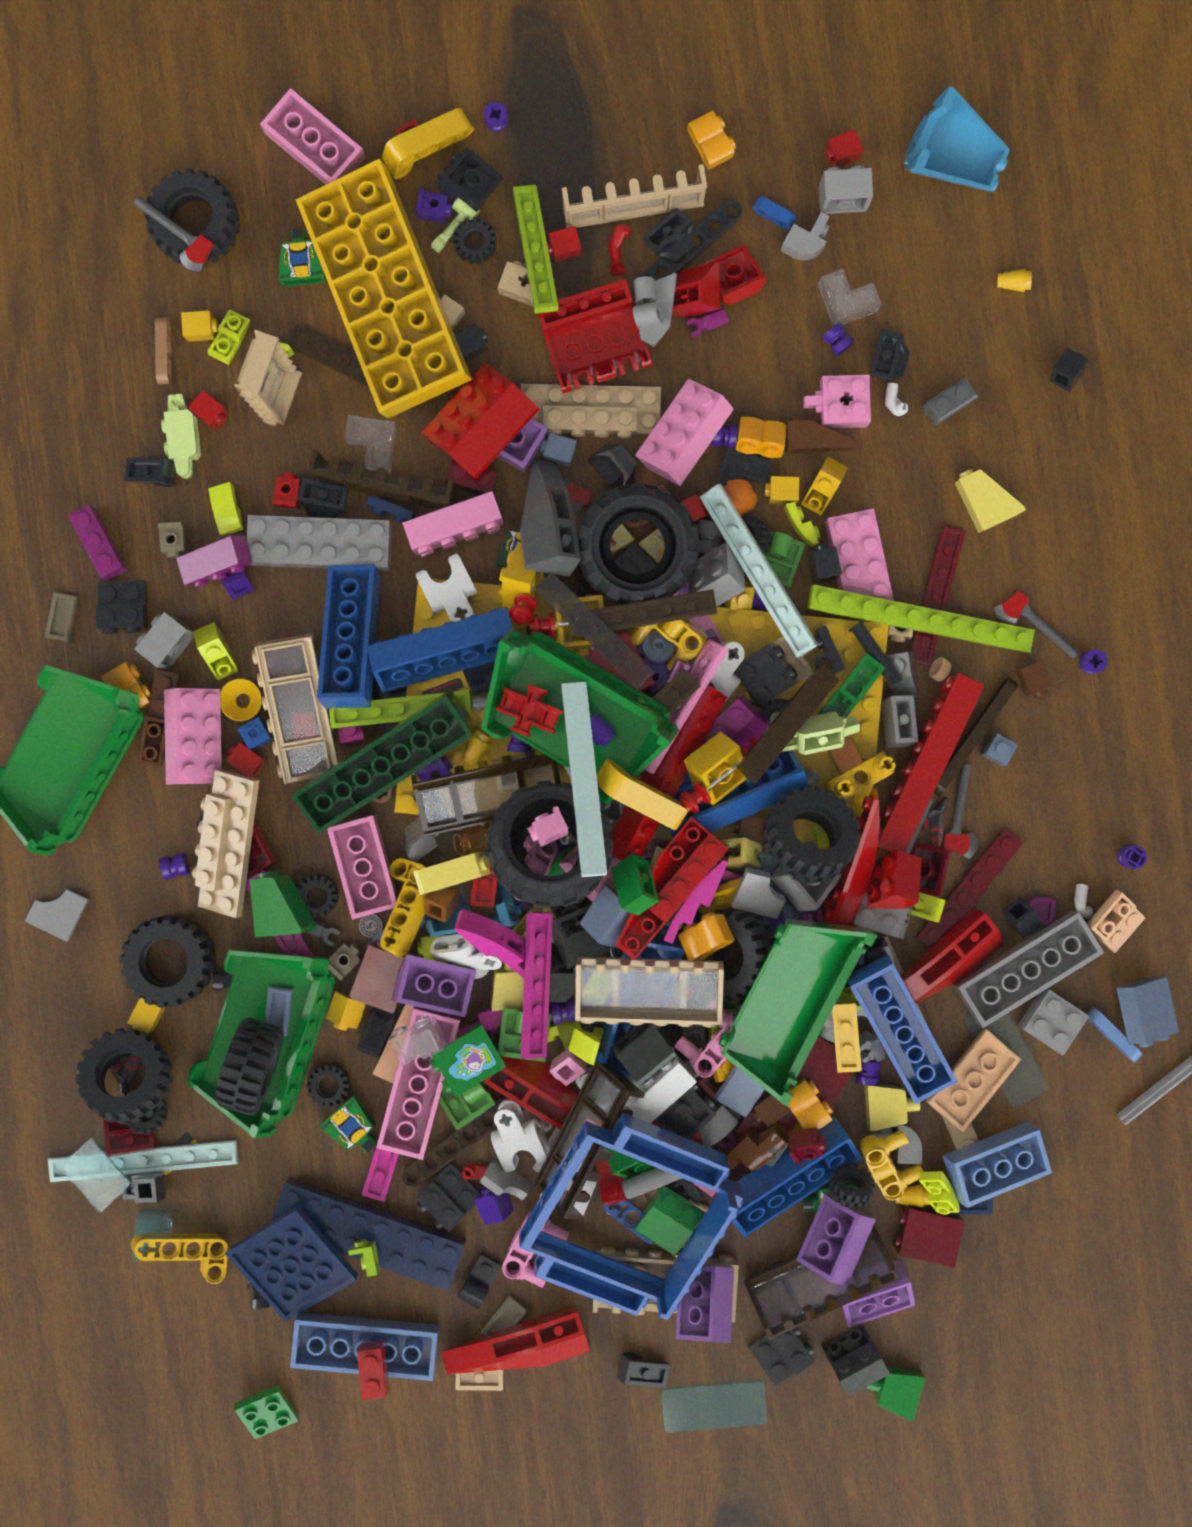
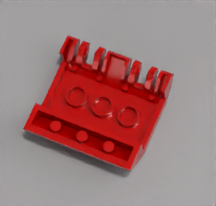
(593, 336)
(480, 420)

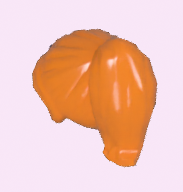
(741, 495)

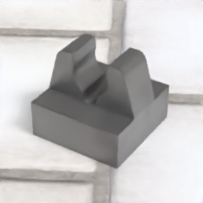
(871, 1046)

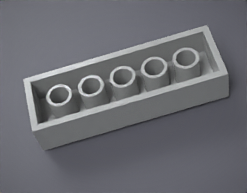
(318, 542)
(1028, 968)

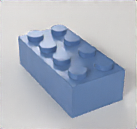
(997, 1164)

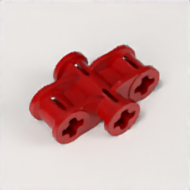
(529, 710)

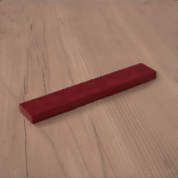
(938, 588)

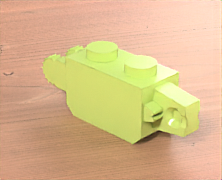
(182, 435)
(823, 733)

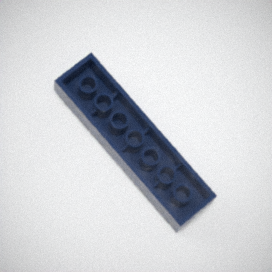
(400, 1242)

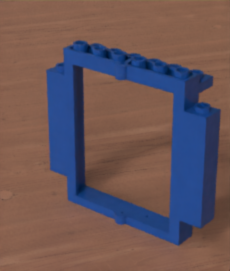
(610, 1279)

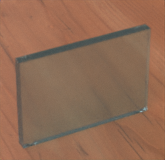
(95, 1175)

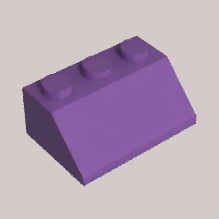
(524, 446)
(434, 985)
(835, 1240)
(882, 1301)
(707, 1307)

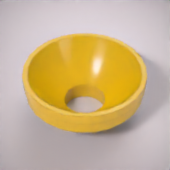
(229, 697)

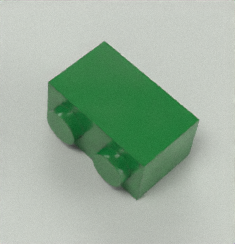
(634, 884)

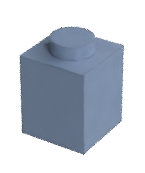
(559, 449)
(999, 749)

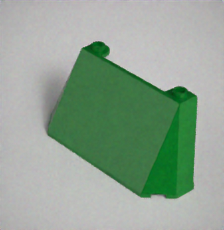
(538, 660)
(65, 757)
(248, 999)
(792, 1001)

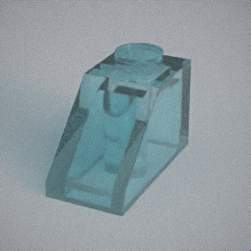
(151, 1222)

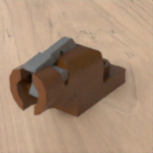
(759, 1148)

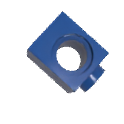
(255, 733)

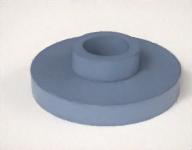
(657, 648)

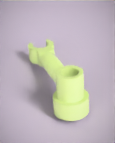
(464, 212)

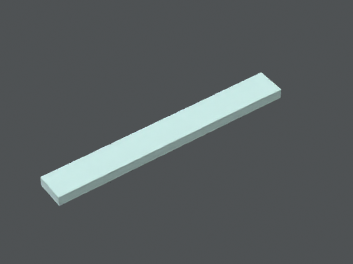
(759, 571)
(584, 780)
(164, 1159)

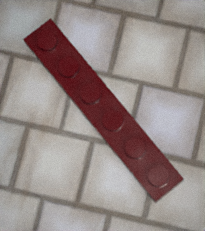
(972, 886)

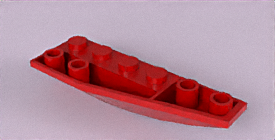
(675, 876)
(847, 894)
(953, 956)
(534, 1089)
(521, 1346)

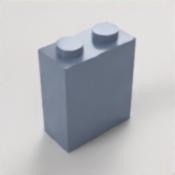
(1147, 1011)

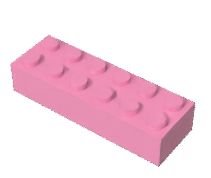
(415, 1096)

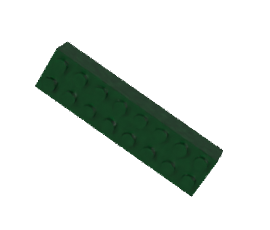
(384, 761)

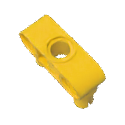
(677, 633)
(873, 769)
(876, 1154)

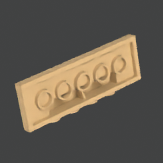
(596, 409)
(225, 842)

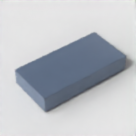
(279, 1007)

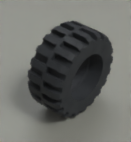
(186, 188)
(828, 813)
(756, 944)
(137, 966)
(103, 1055)
(249, 1066)

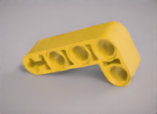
(425, 140)
(639, 795)
(398, 936)
(179, 1253)

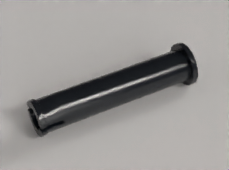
(873, 649)

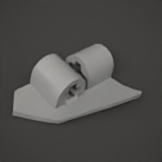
(654, 306)

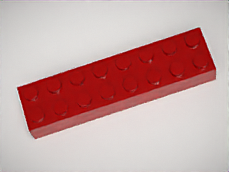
(927, 762)

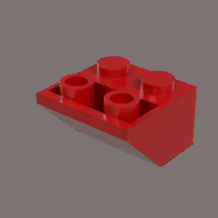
(697, 291)
(894, 882)

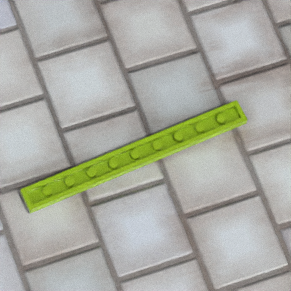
(920, 619)

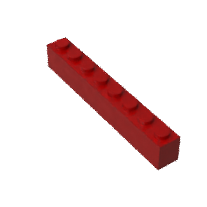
(635, 829)

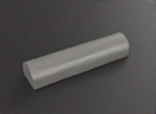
(647, 1182)

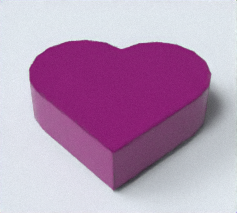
(1044, 908)

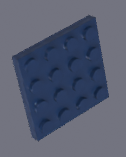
(291, 1263)

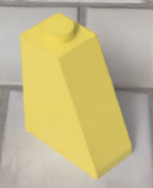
(986, 500)
(452, 872)

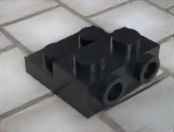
(469, 179)
(122, 607)
(766, 674)
(688, 1114)
(448, 1197)
(782, 1354)

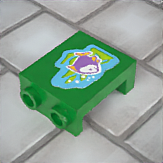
(467, 1061)

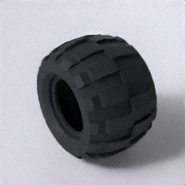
(643, 503)
(509, 834)

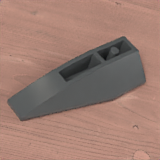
(548, 522)

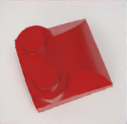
(738, 275)

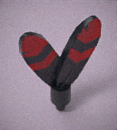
(583, 586)
(935, 819)
(125, 1074)

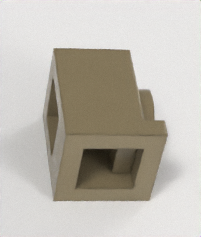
(180, 545)
(352, 952)

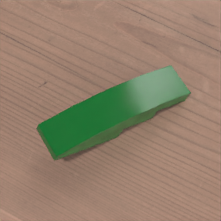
(853, 687)

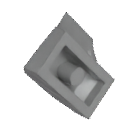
(415, 843)

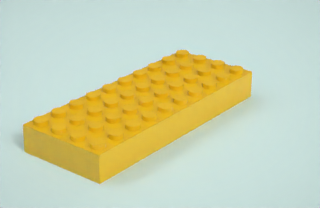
(383, 289)

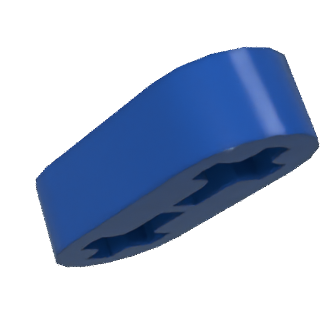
(774, 213)

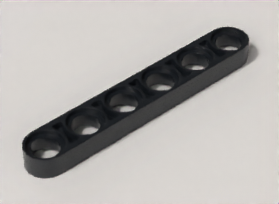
(707, 237)

